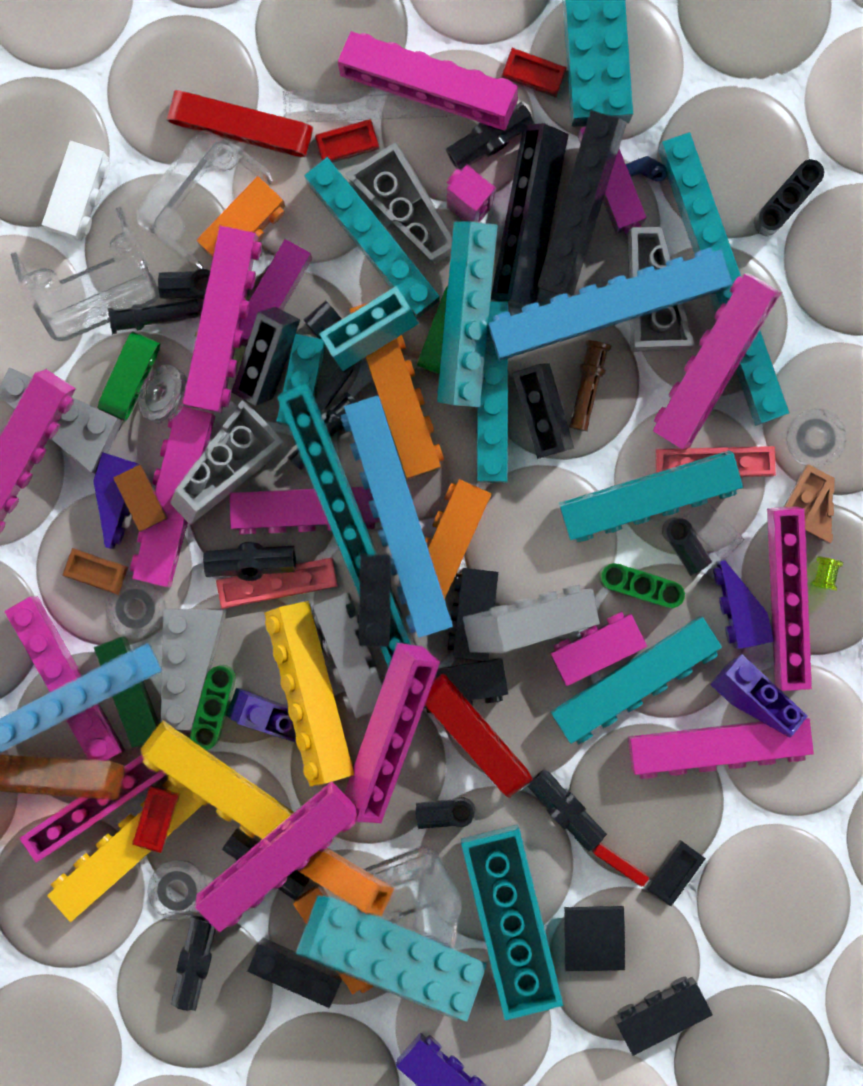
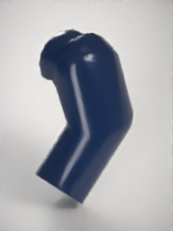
(648, 167)

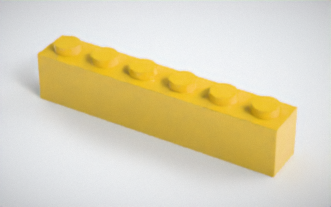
(308, 693)
(213, 782)
(111, 860)

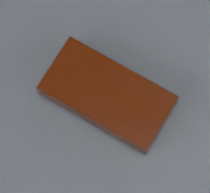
(140, 498)
(95, 571)

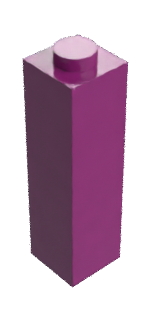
(621, 197)
(277, 283)

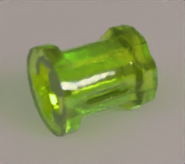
(827, 573)

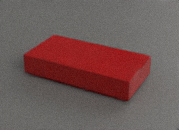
(534, 72)
(347, 141)
(155, 819)
(620, 864)

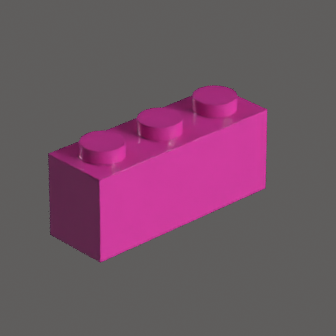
(469, 195)
(597, 648)

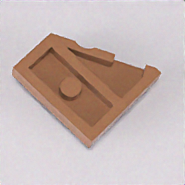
(815, 494)

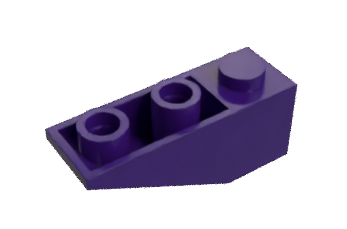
(109, 499)
(746, 616)
(756, 695)
(261, 714)
(429, 1066)

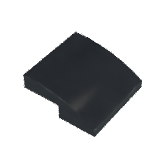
(594, 938)

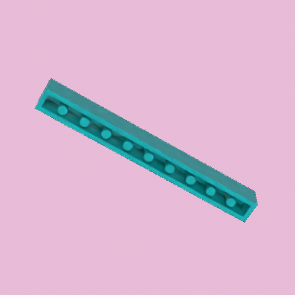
(707, 231)
(336, 497)

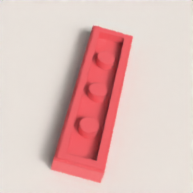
(749, 460)
(306, 578)

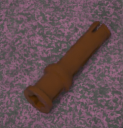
(591, 372)

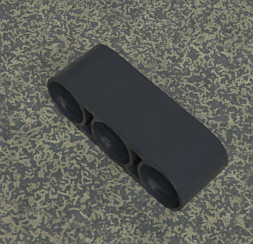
(798, 187)

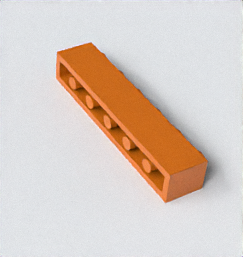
(402, 408)

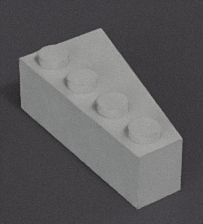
(400, 195)
(665, 328)
(82, 430)
(229, 460)
(531, 620)
(187, 657)
(353, 662)

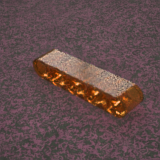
(61, 777)

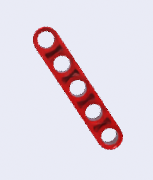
(240, 123)
(477, 737)

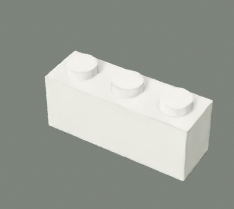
(76, 191)

